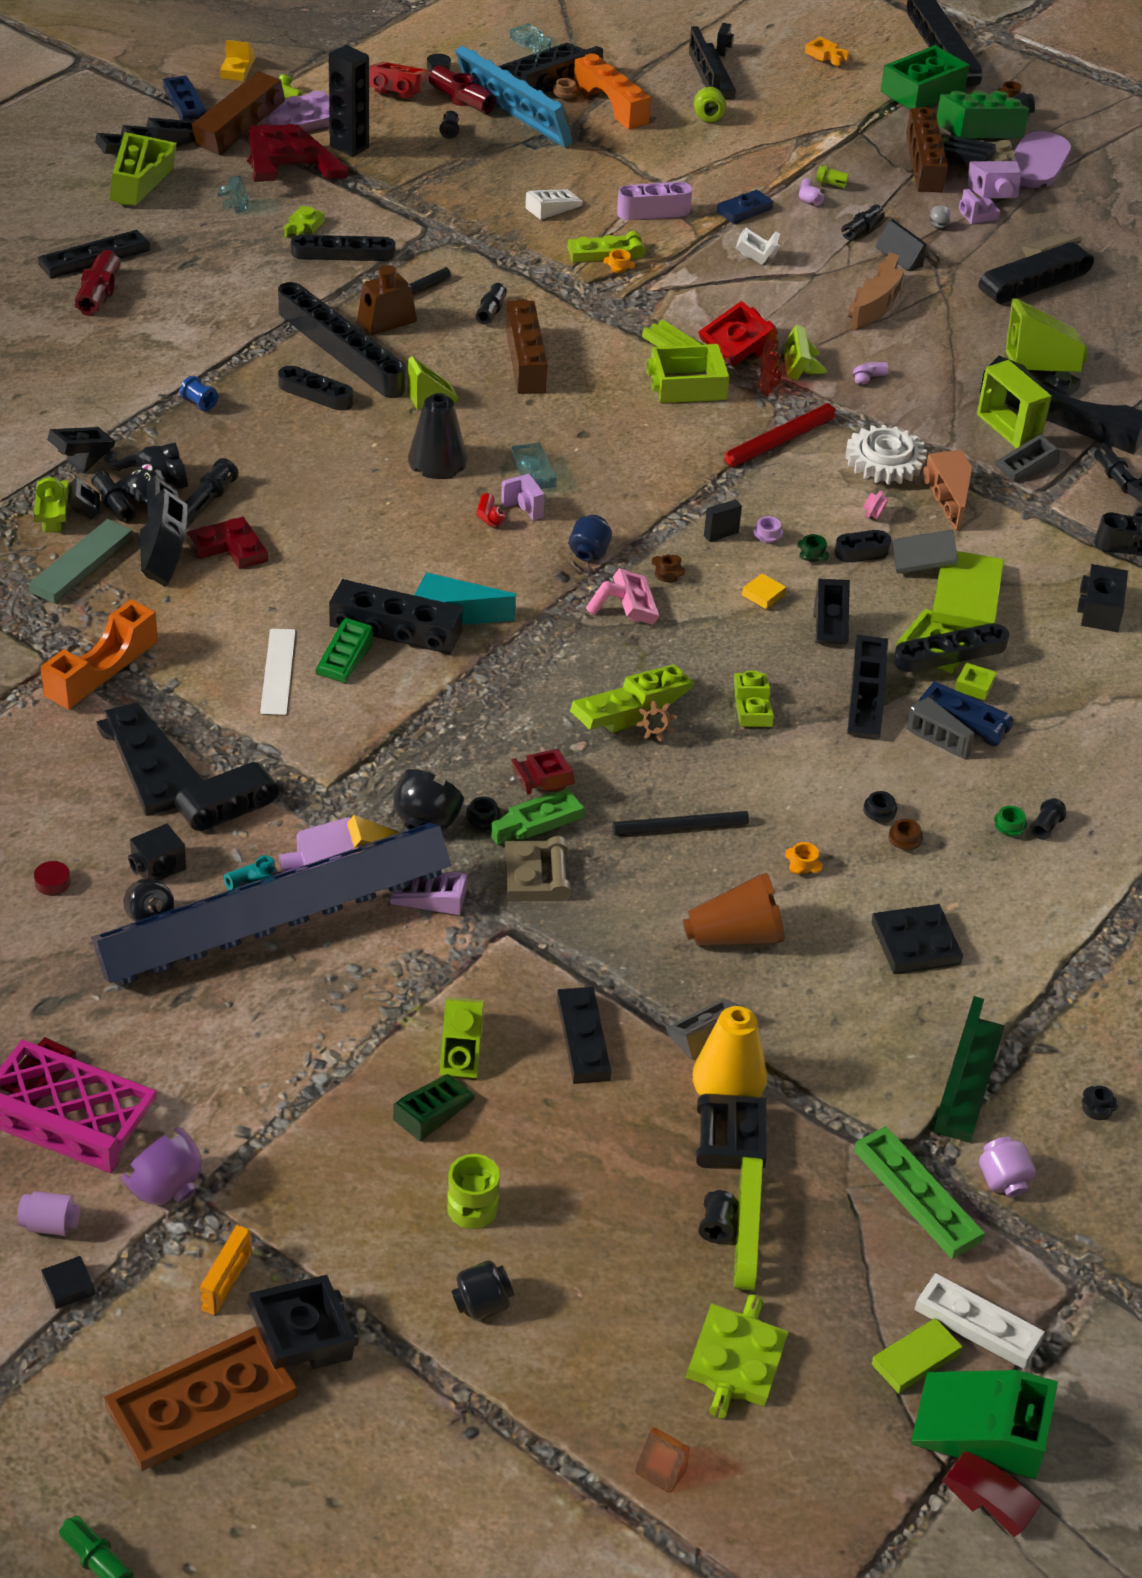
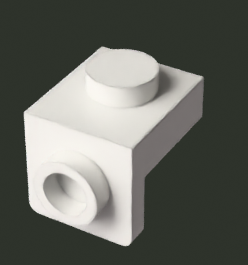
(756, 247)

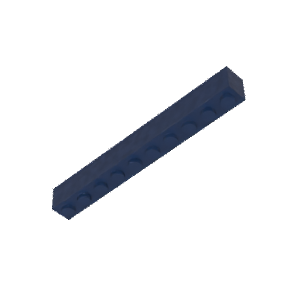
(269, 903)

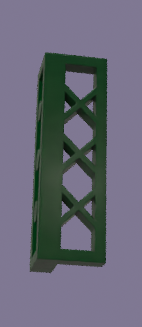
(969, 1075)

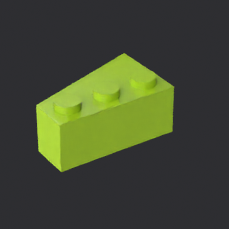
(140, 167)

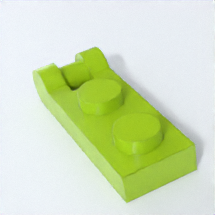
(596, 249)

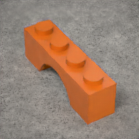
(628, 100)
(126, 636)

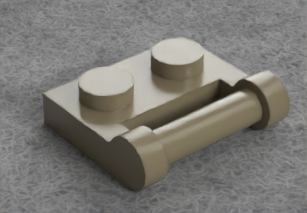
(525, 870)

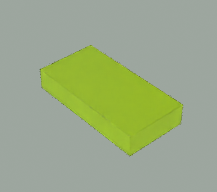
(916, 1354)

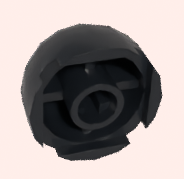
(424, 801)

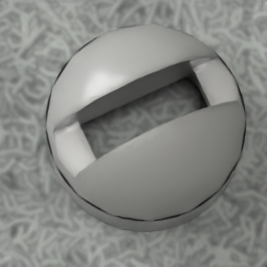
(940, 217)

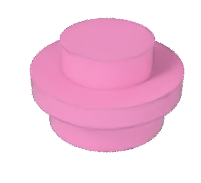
(875, 505)

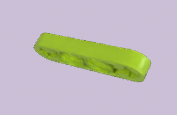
(748, 1224)

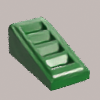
(350, 640)

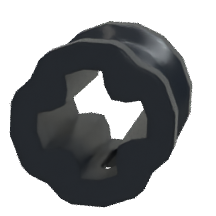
(718, 1217)

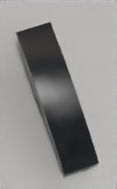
(164, 129)
(867, 686)

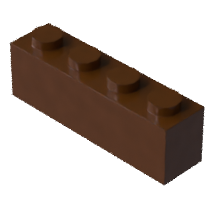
(238, 112)
(526, 347)

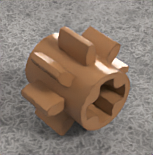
(647, 721)

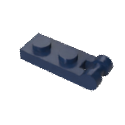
(184, 97)
(974, 714)

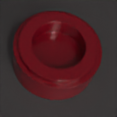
(52, 878)

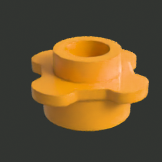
(619, 261)
(804, 858)

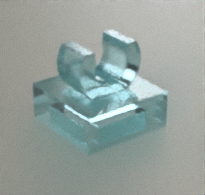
(237, 193)

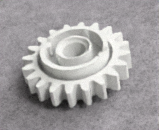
(886, 454)

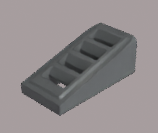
(1040, 446)
(932, 721)

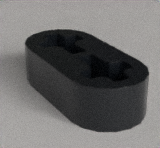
(862, 546)

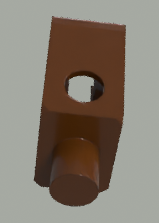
(386, 302)

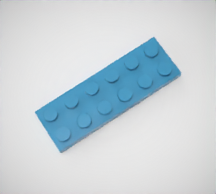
(517, 97)

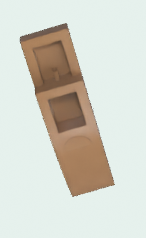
(877, 294)

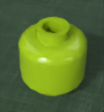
(708, 112)

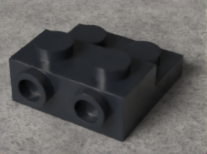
(304, 1323)

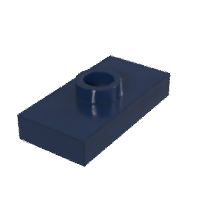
(744, 206)

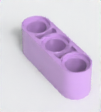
(654, 200)

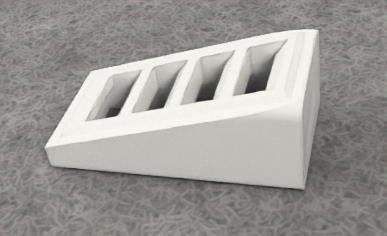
(551, 202)

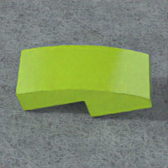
(752, 699)

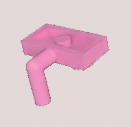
(634, 595)

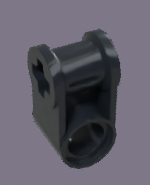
(1119, 533)

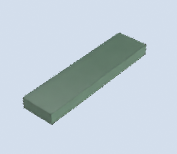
(80, 561)

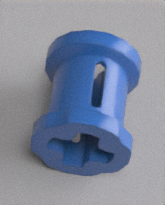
(195, 391)

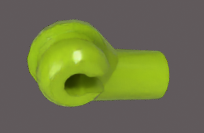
(287, 89)

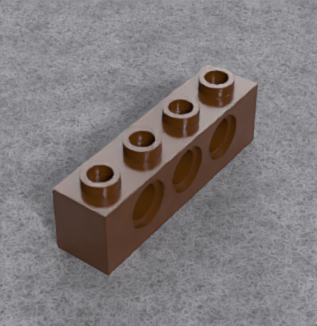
(926, 150)

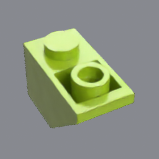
(461, 1037)

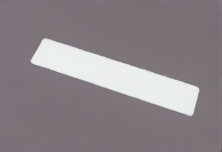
(277, 672)

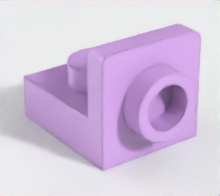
(978, 209)
(526, 493)

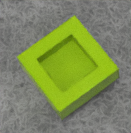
(975, 681)

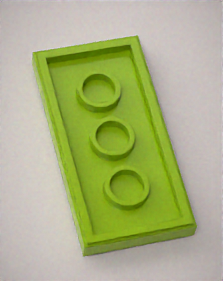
(968, 591)

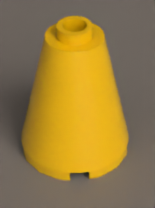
(732, 1057)

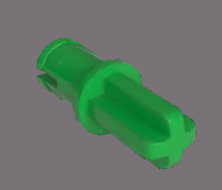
(92, 1550)

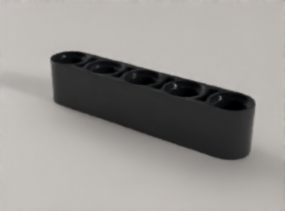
(1036, 272)

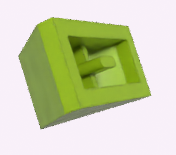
(425, 382)

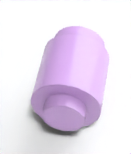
(48, 1213)

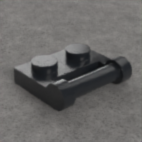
(744, 1129)

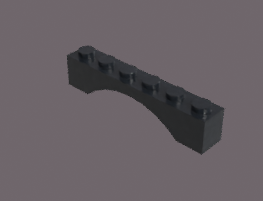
(1110, 424)

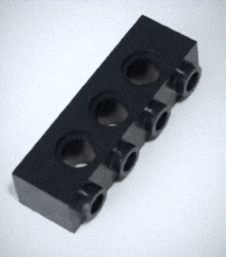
(349, 100)
(398, 615)

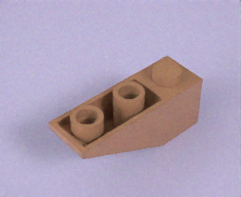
(949, 480)

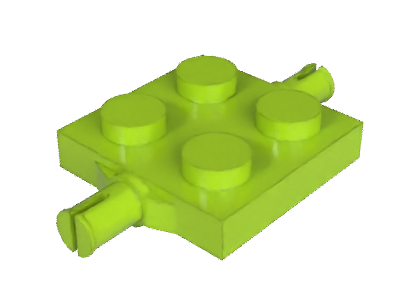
(737, 1355)

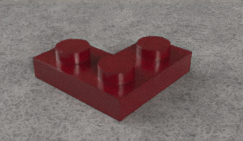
(228, 536)

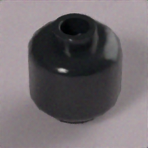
(138, 896)
(483, 1290)

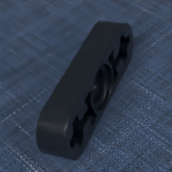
(329, 394)

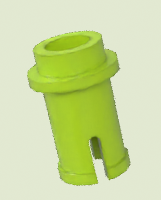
(832, 177)

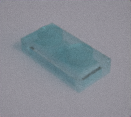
(533, 461)

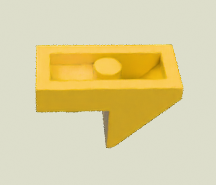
(237, 61)

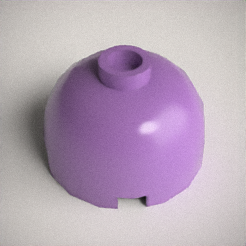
(165, 1170)

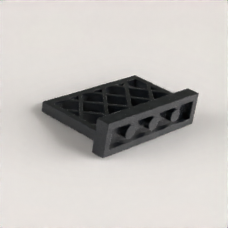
(547, 66)

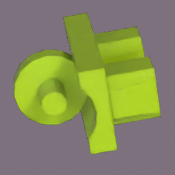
(51, 503)

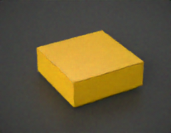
(764, 591)

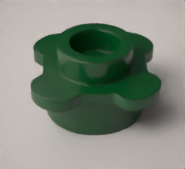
(813, 548)

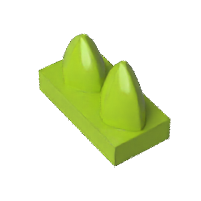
(799, 354)

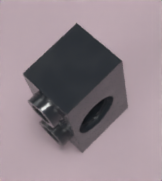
(1103, 598)

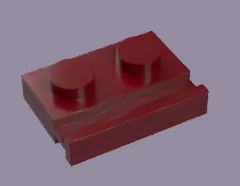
(544, 770)

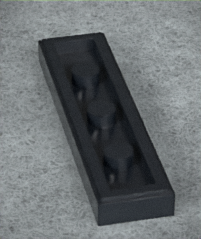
(84, 255)

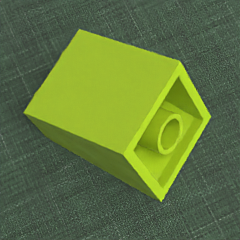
(1043, 341)

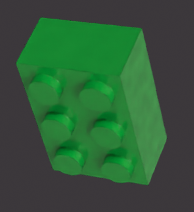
(923, 77)
(982, 115)

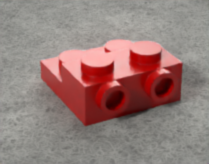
(398, 78)
(739, 333)

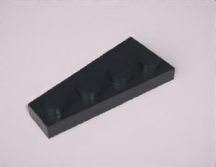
(150, 758)

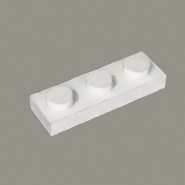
(979, 1320)

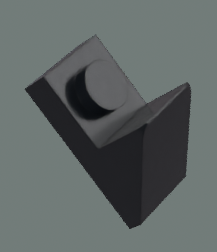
(81, 445)
(832, 611)

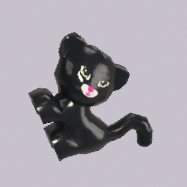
(151, 461)

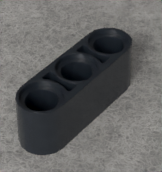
(227, 796)

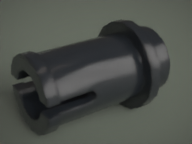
(449, 127)
(1052, 812)

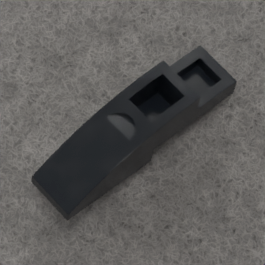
(164, 533)

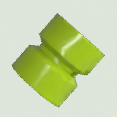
(473, 1191)

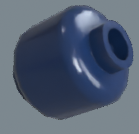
(590, 538)

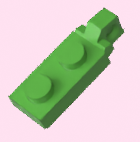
(537, 816)

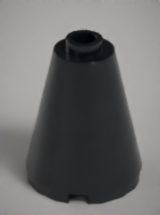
(438, 440)

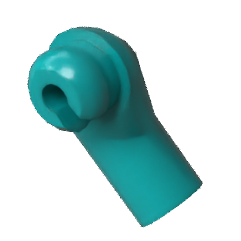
(261, 869)

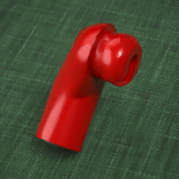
(488, 513)

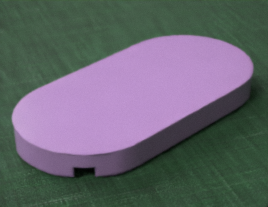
(1041, 158)

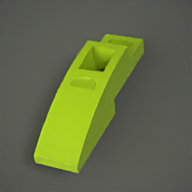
(620, 707)

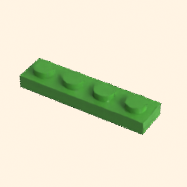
(919, 1192)

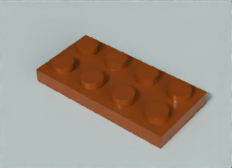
(198, 1398)

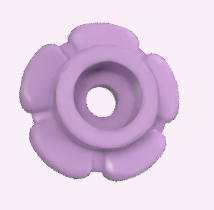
(768, 529)

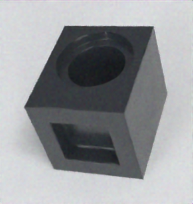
(157, 853)

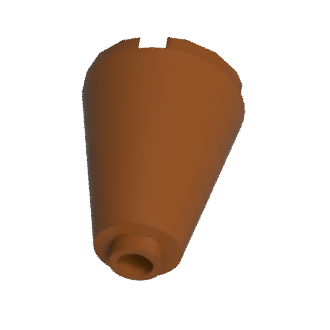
(738, 916)

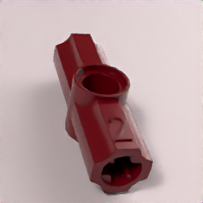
(462, 89)
(97, 282)

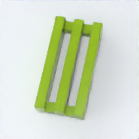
(667, 335)

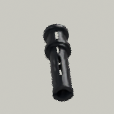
(211, 486)

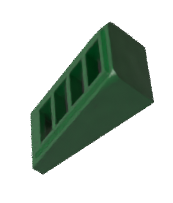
(422, 1125)

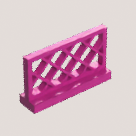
(49, 1126)

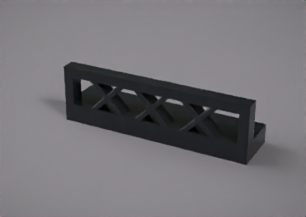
(709, 64)

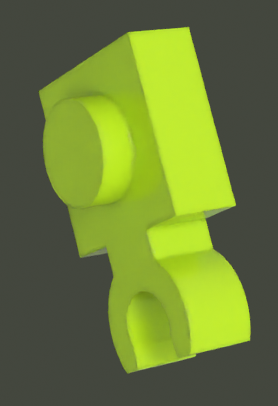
(304, 220)

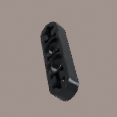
(343, 248)
(917, 656)

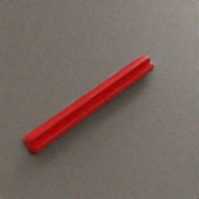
(779, 435)

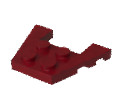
(289, 146)

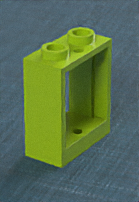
(687, 360)
(1032, 408)

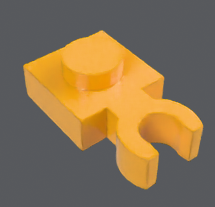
(823, 49)

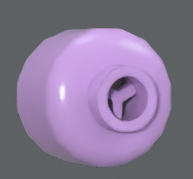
(1007, 1166)

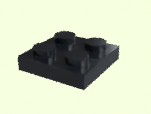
(916, 938)

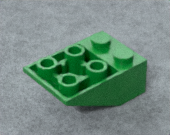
(988, 1414)

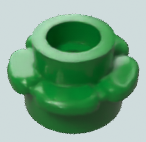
(1010, 821)

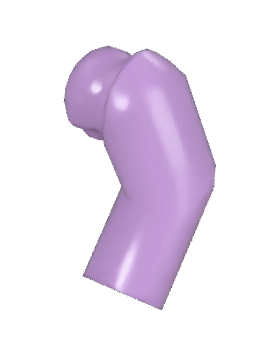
(809, 193)
(872, 369)

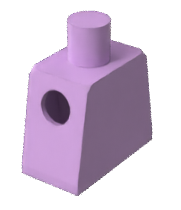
(999, 178)
(318, 844)

